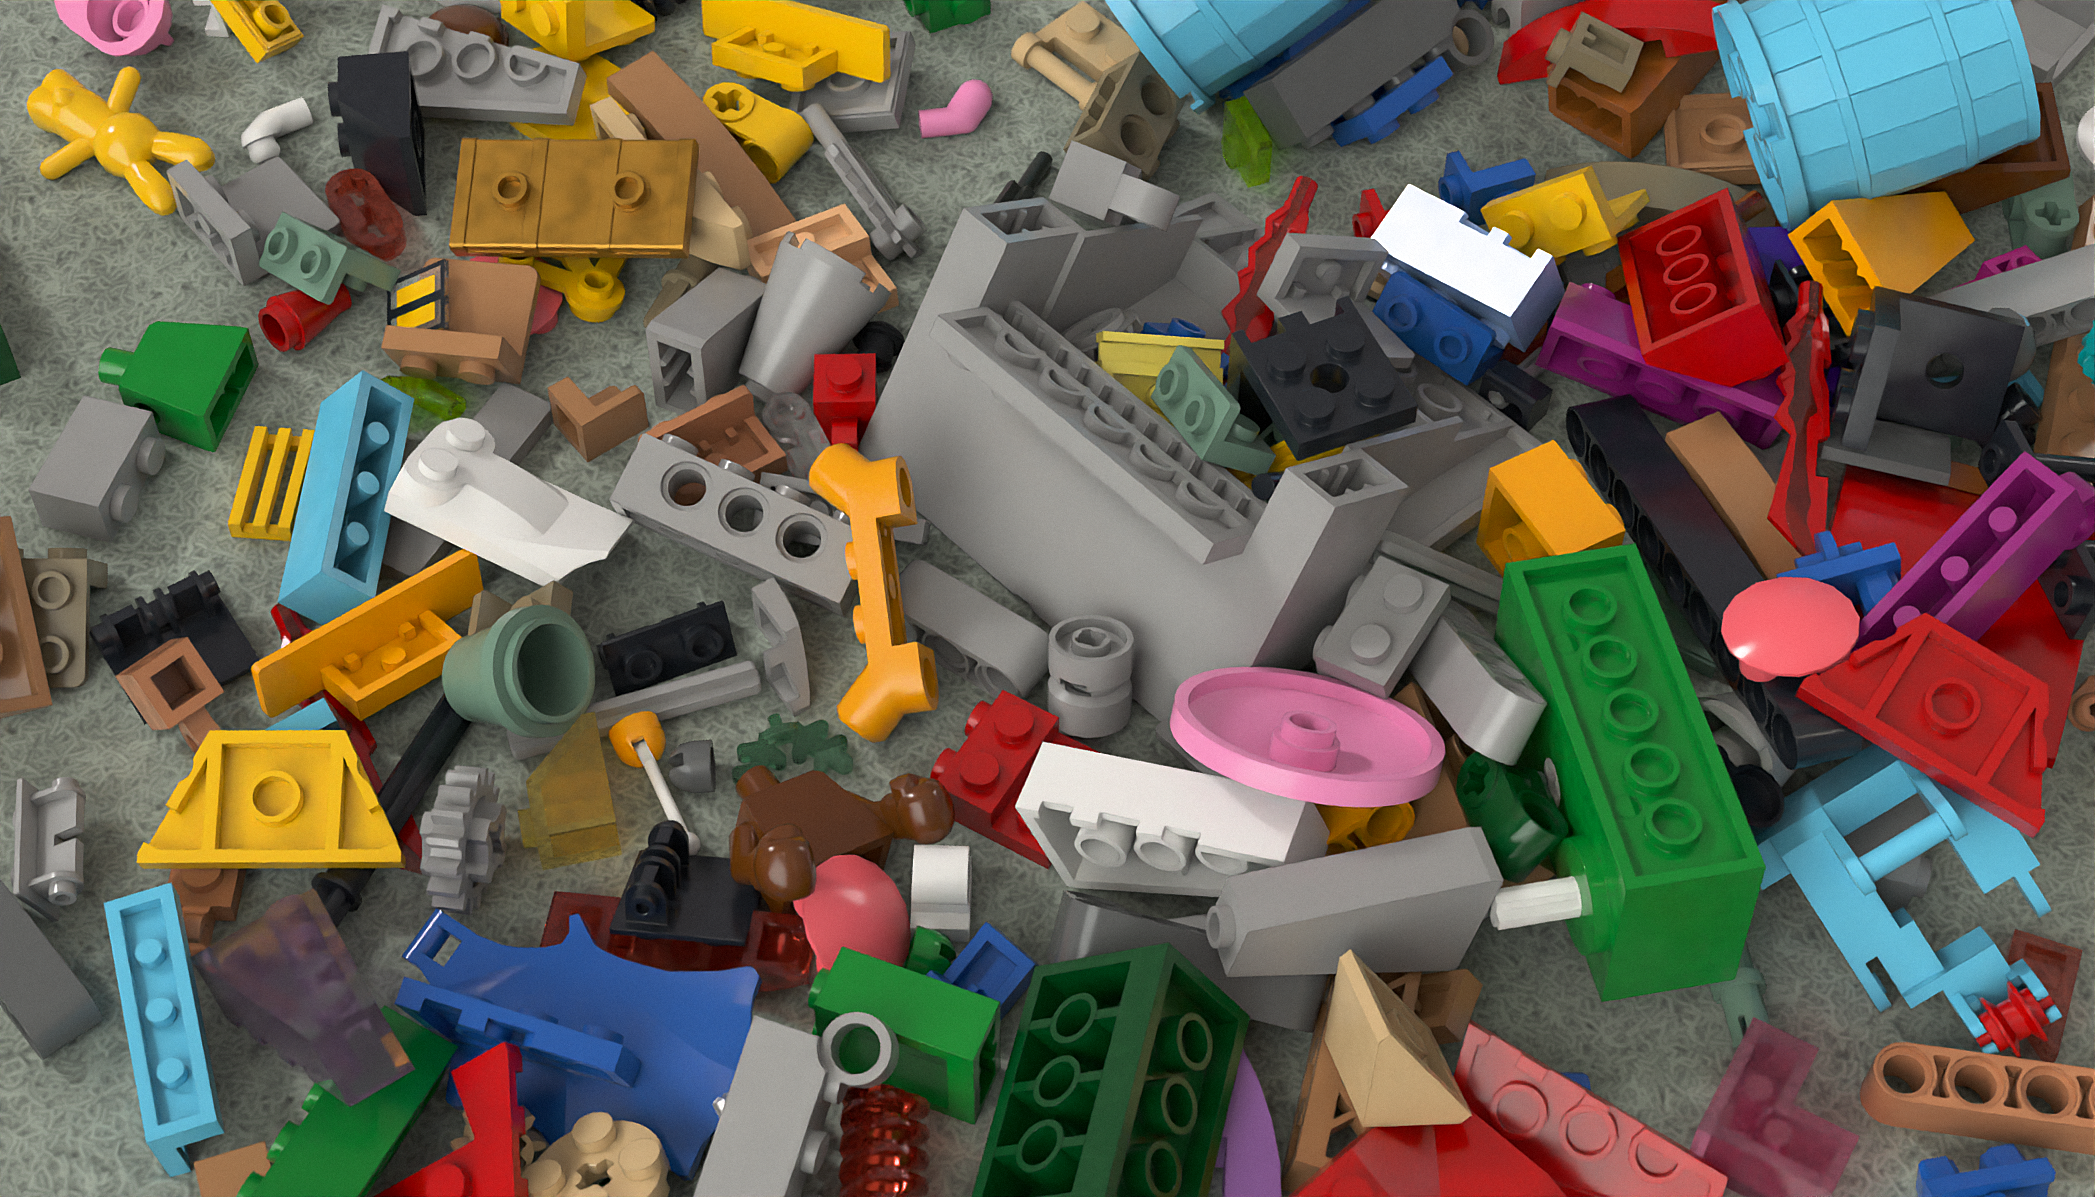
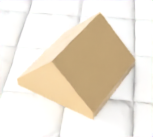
(1387, 1054)

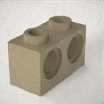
(1130, 114)

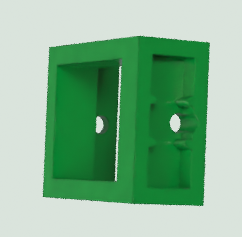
(943, 1031)

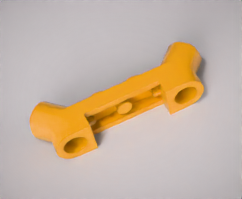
(898, 673)

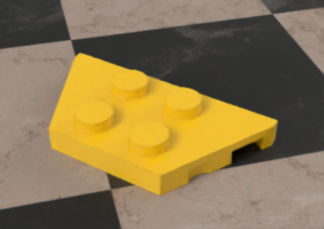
(274, 805)

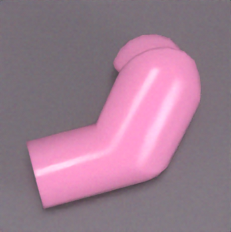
(961, 114)

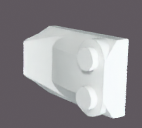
(498, 509)

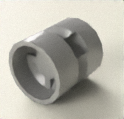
(1090, 675)

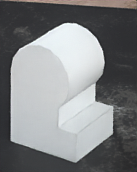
(942, 890)

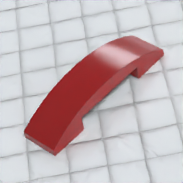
(1680, 24)

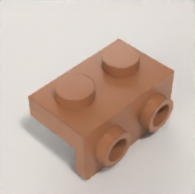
(725, 430)

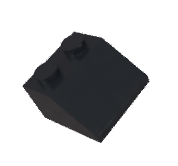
(382, 124)

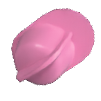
(119, 25)

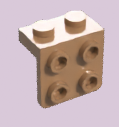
(487, 329)

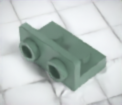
(321, 260)
(1209, 415)

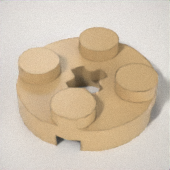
(600, 1150)

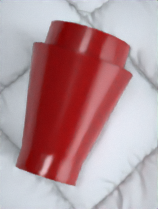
(297, 318)

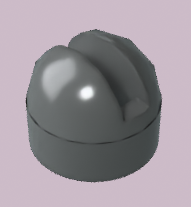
(694, 767)

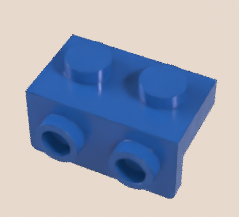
(1437, 328)

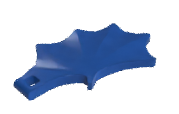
(678, 1024)

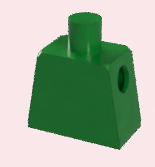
(185, 377)

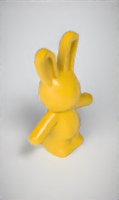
(120, 140)

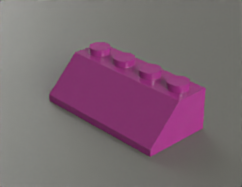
(1599, 347)

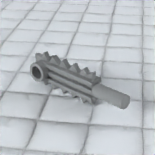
(895, 226)

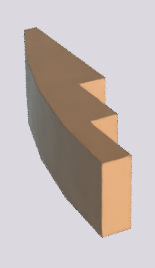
(673, 111)
(1735, 488)

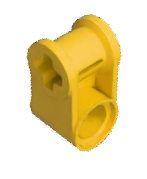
(765, 131)

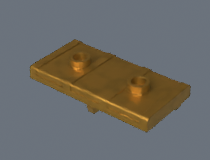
(574, 198)

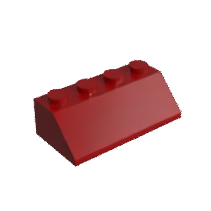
(1702, 294)

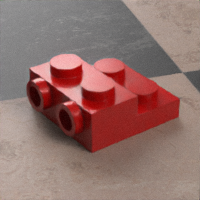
(994, 766)

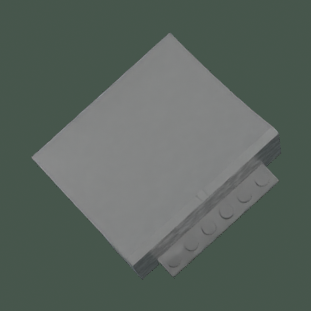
(1101, 501)

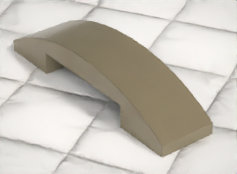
(1666, 186)

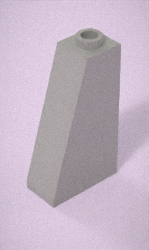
(1391, 904)

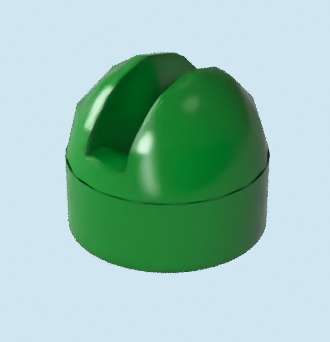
(929, 951)

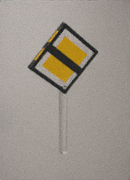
(421, 298)

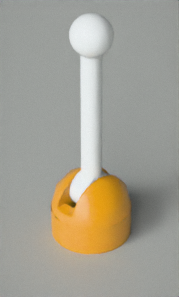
(640, 744)

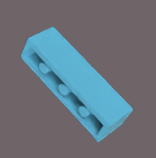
(343, 498)

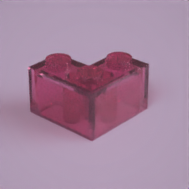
(1758, 1129)

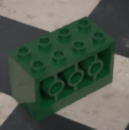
(1115, 1081)

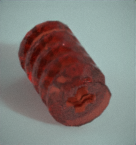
(883, 1143)

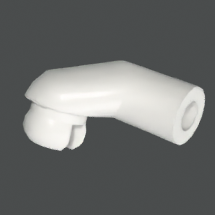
(271, 124)

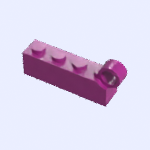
(1990, 552)

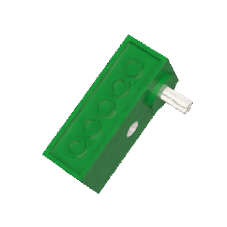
(1656, 840)

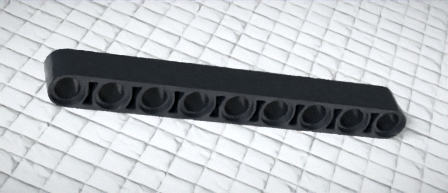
(1695, 564)

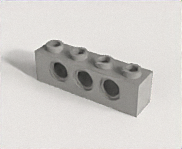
(665, 465)

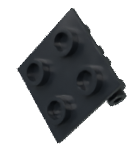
(188, 611)
(683, 894)

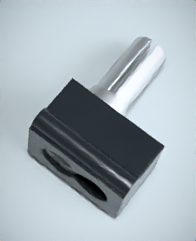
(1517, 391)

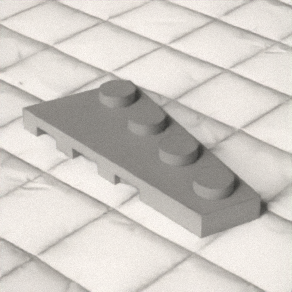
(479, 78)

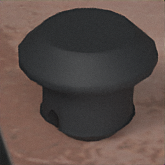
(881, 339)

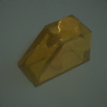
(571, 801)

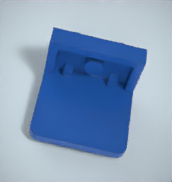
(1380, 118)

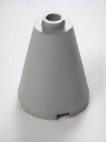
(807, 309)

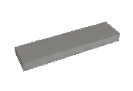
(516, 424)

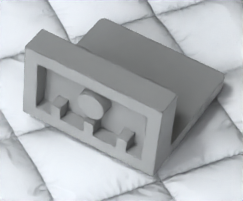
(242, 213)

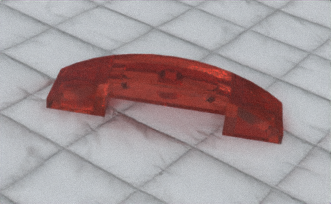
(774, 947)

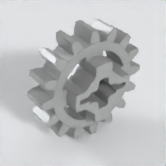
(463, 839)

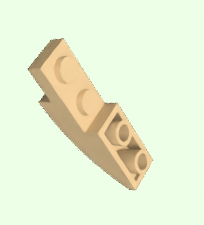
(717, 229)

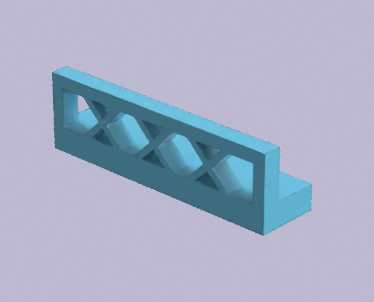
(163, 1024)

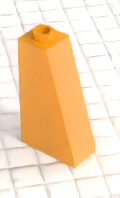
(1878, 243)

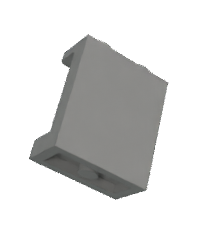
(2055, 35)

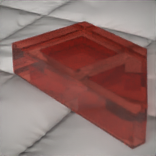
(2057, 970)

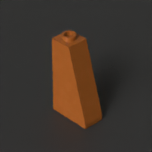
(1635, 115)

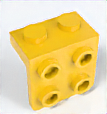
(578, 27)
(1564, 215)

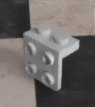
(1317, 271)
(1381, 627)

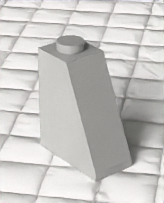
(702, 340)

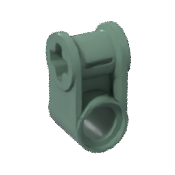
(2043, 218)

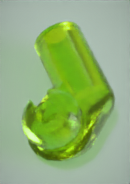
(430, 396)

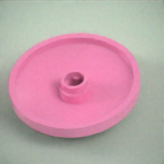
(1307, 737)

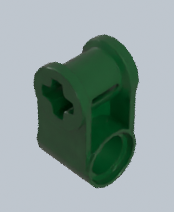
(1513, 812)

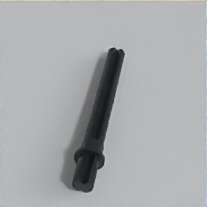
(398, 797)

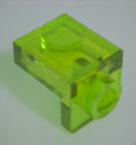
(1246, 142)

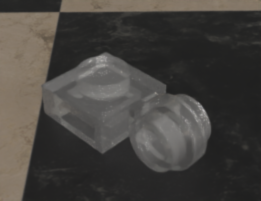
(791, 421)

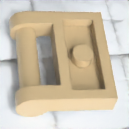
(1081, 38)

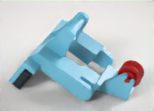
(1990, 997)

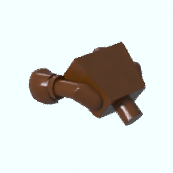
(810, 818)

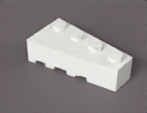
(1158, 826)

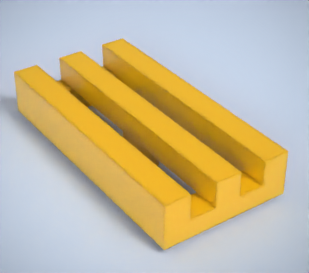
(248, 484)

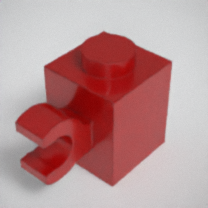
(845, 395)

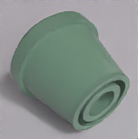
(522, 673)

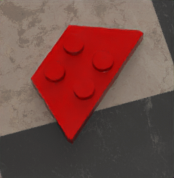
(1946, 713)

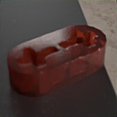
(376, 210)

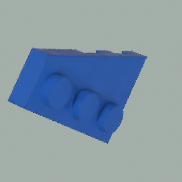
(481, 1024)

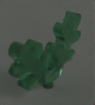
(805, 741)

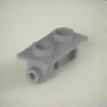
(44, 868)

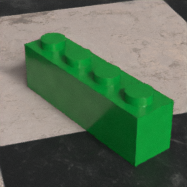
(346, 1147)

